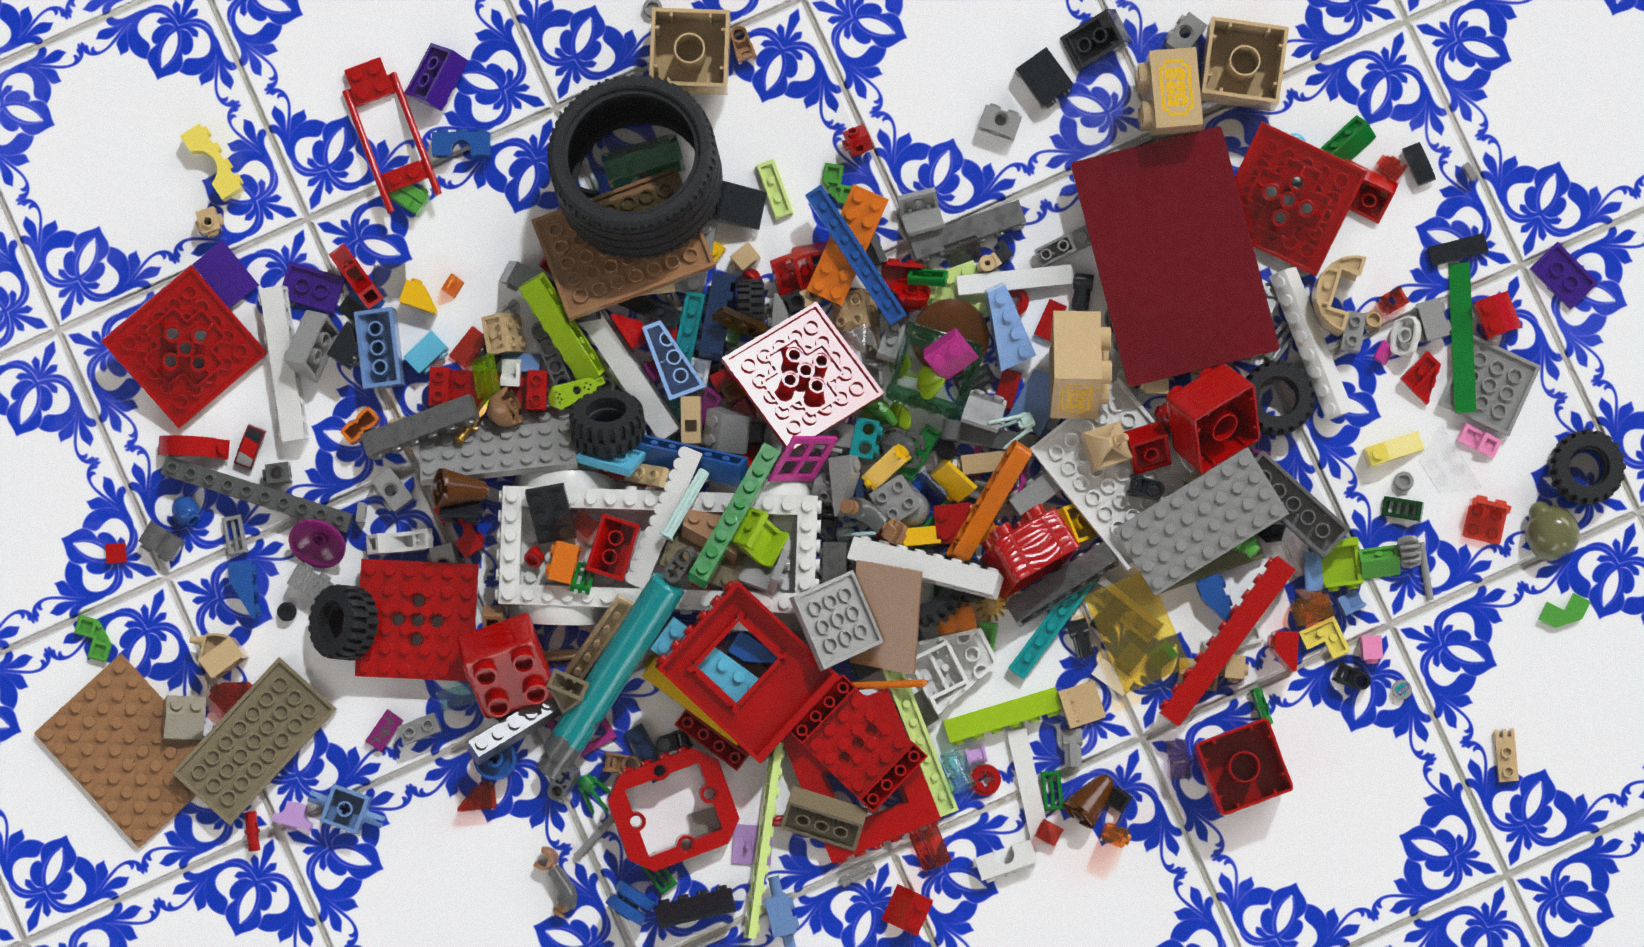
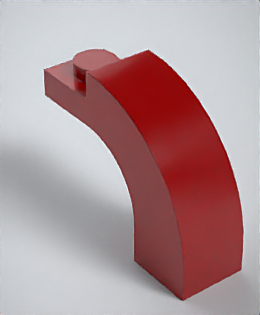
(356, 276)
(193, 446)

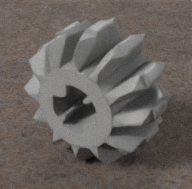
(1409, 551)

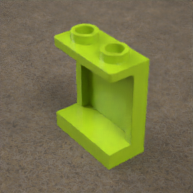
(760, 538)
(1342, 566)

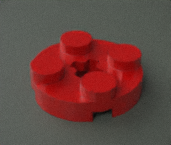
(911, 294)

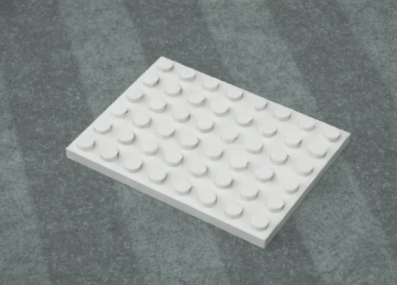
(1101, 494)

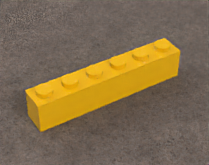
(656, 678)

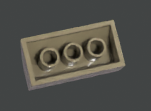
(725, 571)
(824, 818)

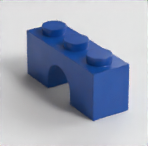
(444, 142)

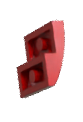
(792, 272)

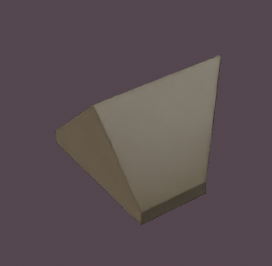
(567, 689)

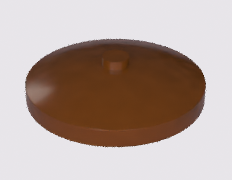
(952, 314)

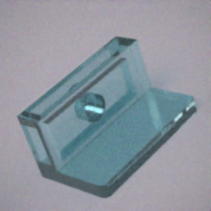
(456, 697)

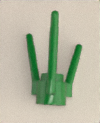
(587, 784)

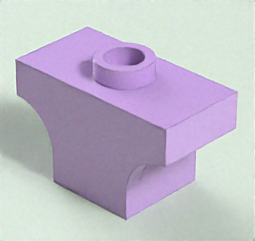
(294, 817)

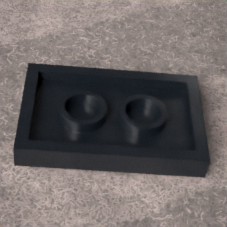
(551, 513)

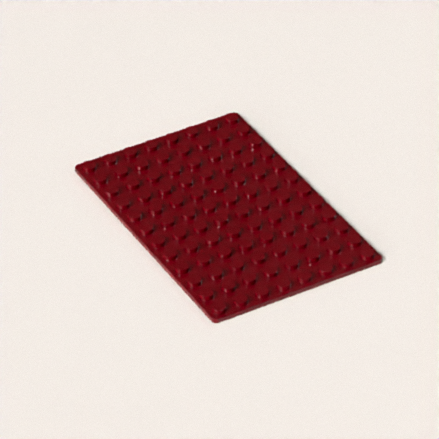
(1174, 256)

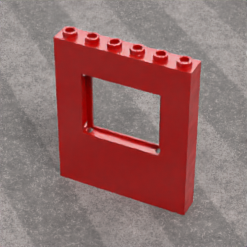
(775, 699)
(889, 824)

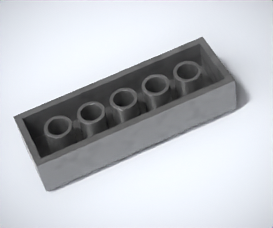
(1307, 515)

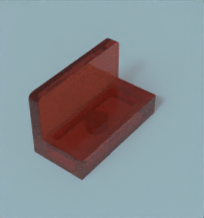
(468, 348)
(930, 848)

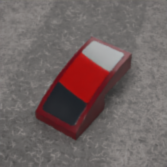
(250, 446)

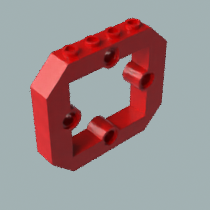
(721, 802)

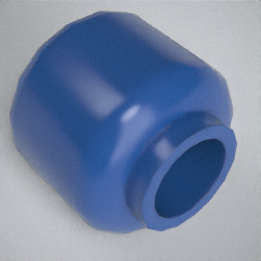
(186, 510)

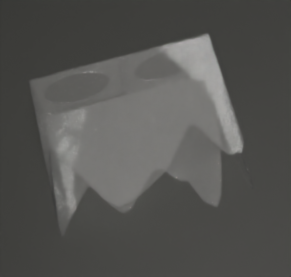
(859, 338)

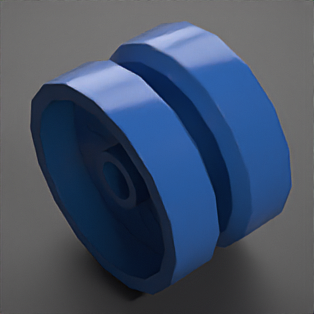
(503, 768)
(628, 905)

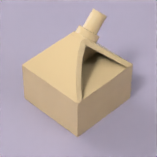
(1106, 446)
(219, 653)

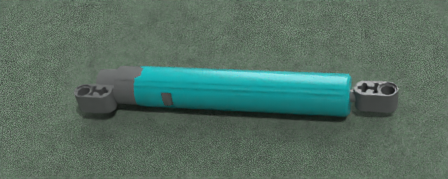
(612, 673)

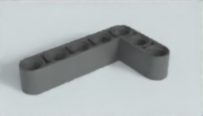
(555, 356)
(968, 434)

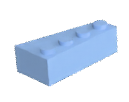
(1008, 332)
(673, 366)

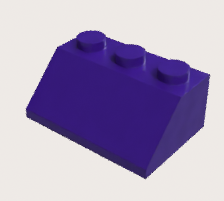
(436, 76)

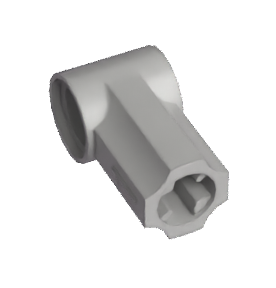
(1072, 742)

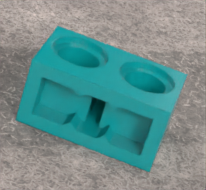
(860, 438)

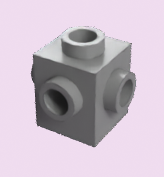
(822, 487)

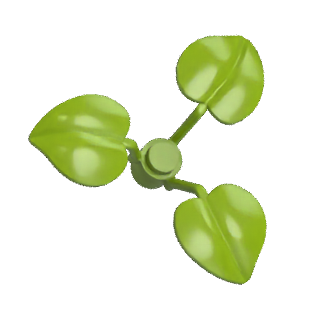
(928, 384)

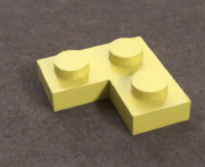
(1327, 632)

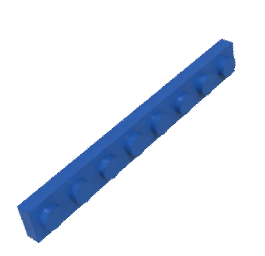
(855, 255)

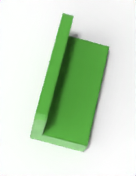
(1379, 562)

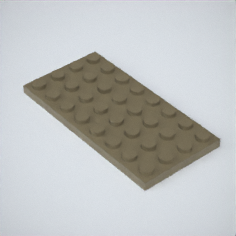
(254, 741)

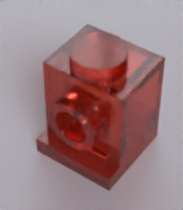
(1390, 167)
(1388, 308)

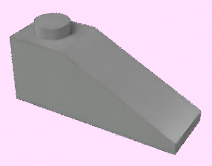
(844, 478)

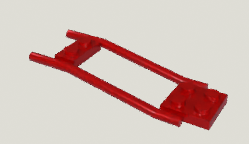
(371, 83)

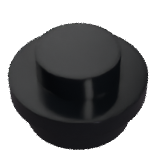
(946, 450)
(287, 611)

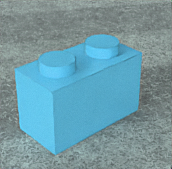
(426, 353)

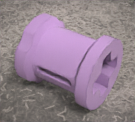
(976, 755)

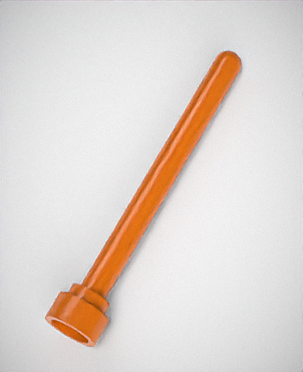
(890, 684)

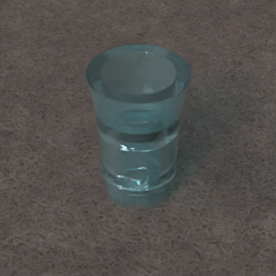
(956, 772)

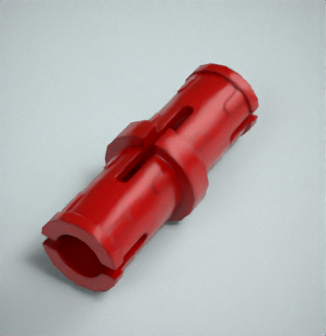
(252, 831)

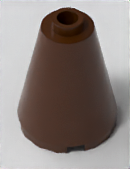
(457, 488)
(1089, 800)

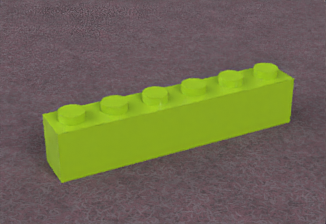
(565, 334)
(1002, 715)

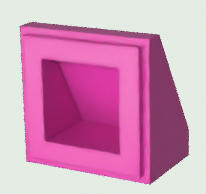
(1382, 353)
(652, 371)

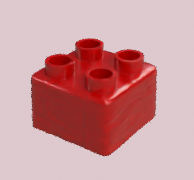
(1213, 417)
(1030, 550)
(505, 666)
(1243, 767)

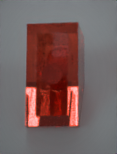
(228, 694)
(480, 798)

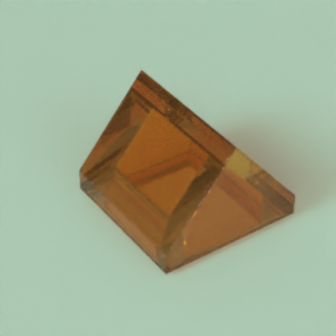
(452, 285)

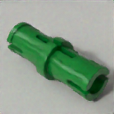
(1260, 703)

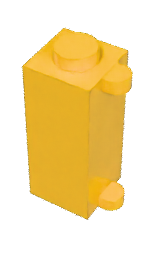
(886, 467)

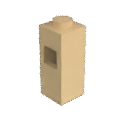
(691, 420)
(979, 463)

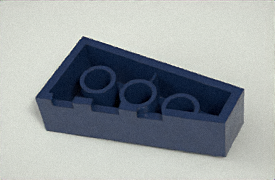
(713, 334)

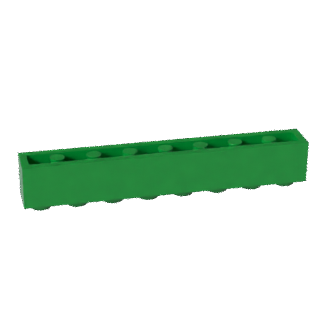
(733, 516)

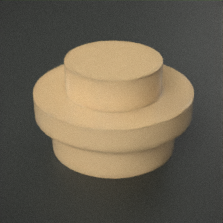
(1373, 320)

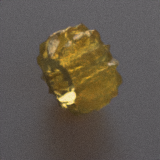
(998, 605)

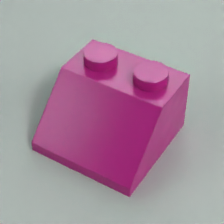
(949, 354)

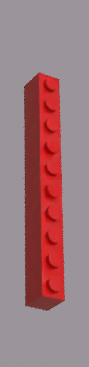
(1227, 640)

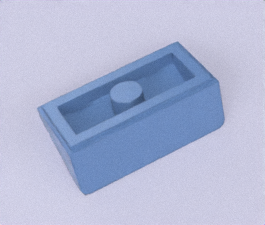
(529, 361)
(1313, 572)

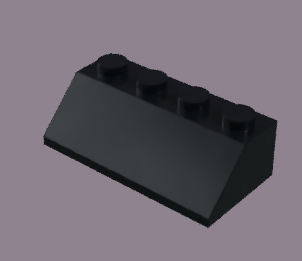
(696, 907)

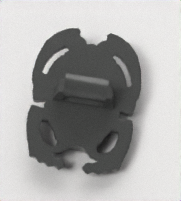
(892, 439)

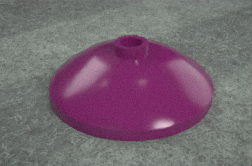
(317, 543)

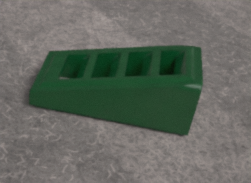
(1419, 513)

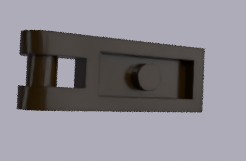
(739, 322)

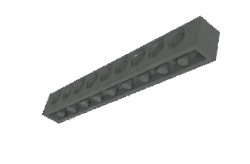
(255, 493)

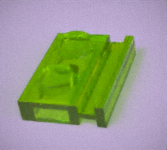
(485, 376)

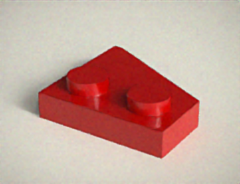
(1422, 376)
(949, 520)

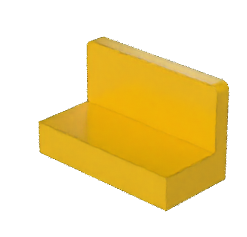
(921, 537)

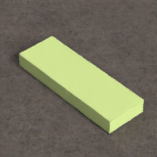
(775, 189)

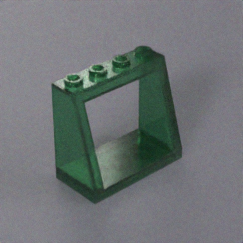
(642, 160)
(923, 337)

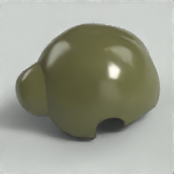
(1551, 531)

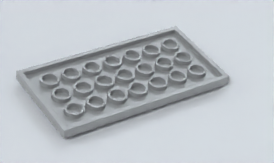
(533, 446)
(1201, 521)

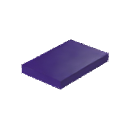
(226, 274)
(1563, 275)
(313, 287)

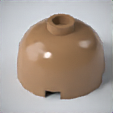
(504, 408)

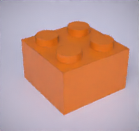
(563, 562)

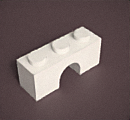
(990, 868)

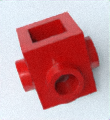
(857, 140)

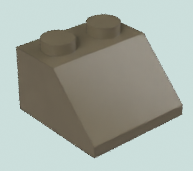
(184, 717)

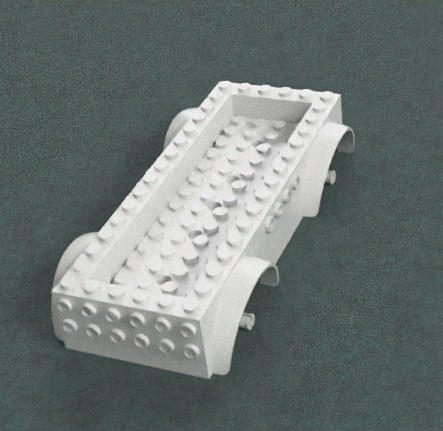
(552, 602)

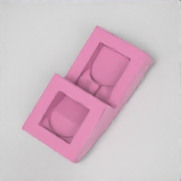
(1478, 440)

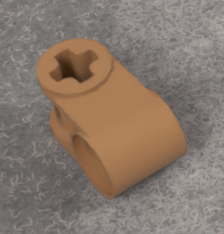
(742, 48)
(618, 763)

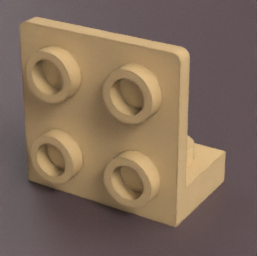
(855, 311)
(503, 333)
(1081, 704)

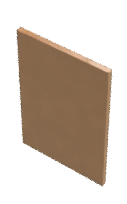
(895, 605)

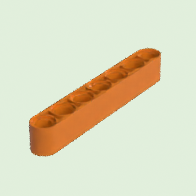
(989, 501)

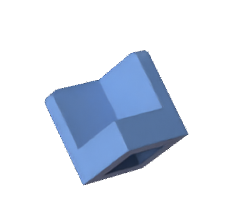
(1350, 602)

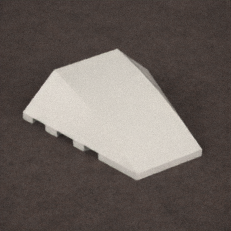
(952, 665)

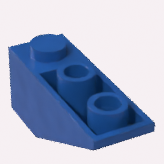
(242, 580)
(1213, 595)
(750, 650)

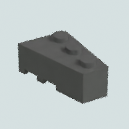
(516, 274)

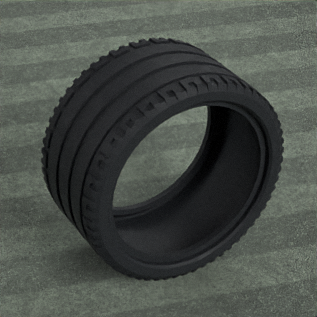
(621, 104)

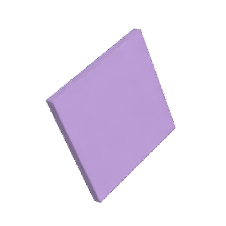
(745, 844)

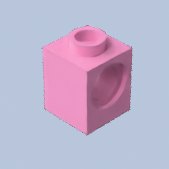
(1371, 648)

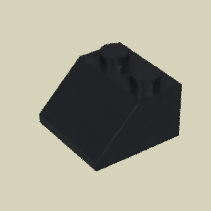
(345, 347)

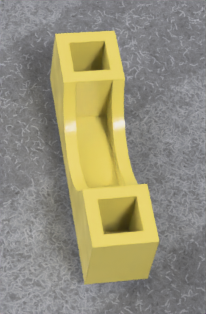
(225, 182)

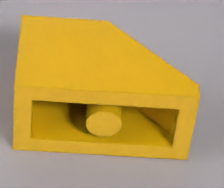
(417, 296)

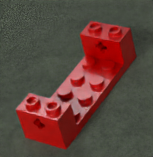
(452, 384)

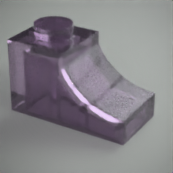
(1178, 760)

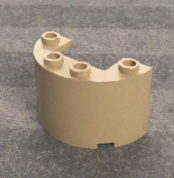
(1324, 289)

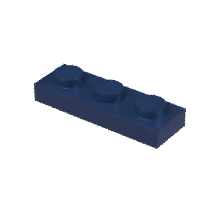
(644, 747)

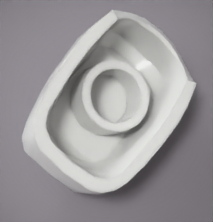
(1405, 336)

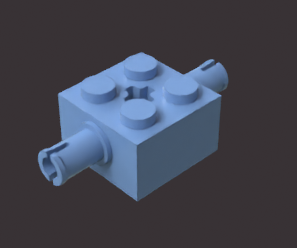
(335, 816)
(780, 913)

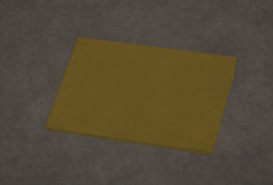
(1136, 632)

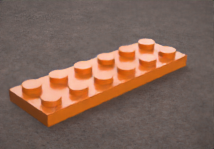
(833, 273)

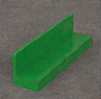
(1350, 139)

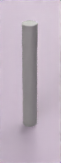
(1425, 573)
(594, 837)

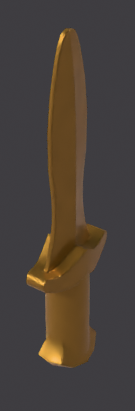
(482, 408)

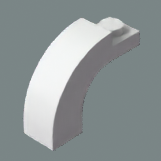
(399, 542)

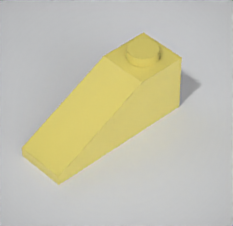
(1393, 449)

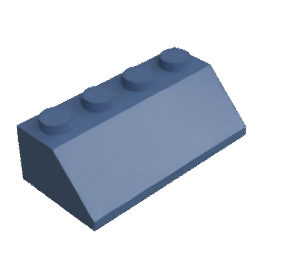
(379, 348)

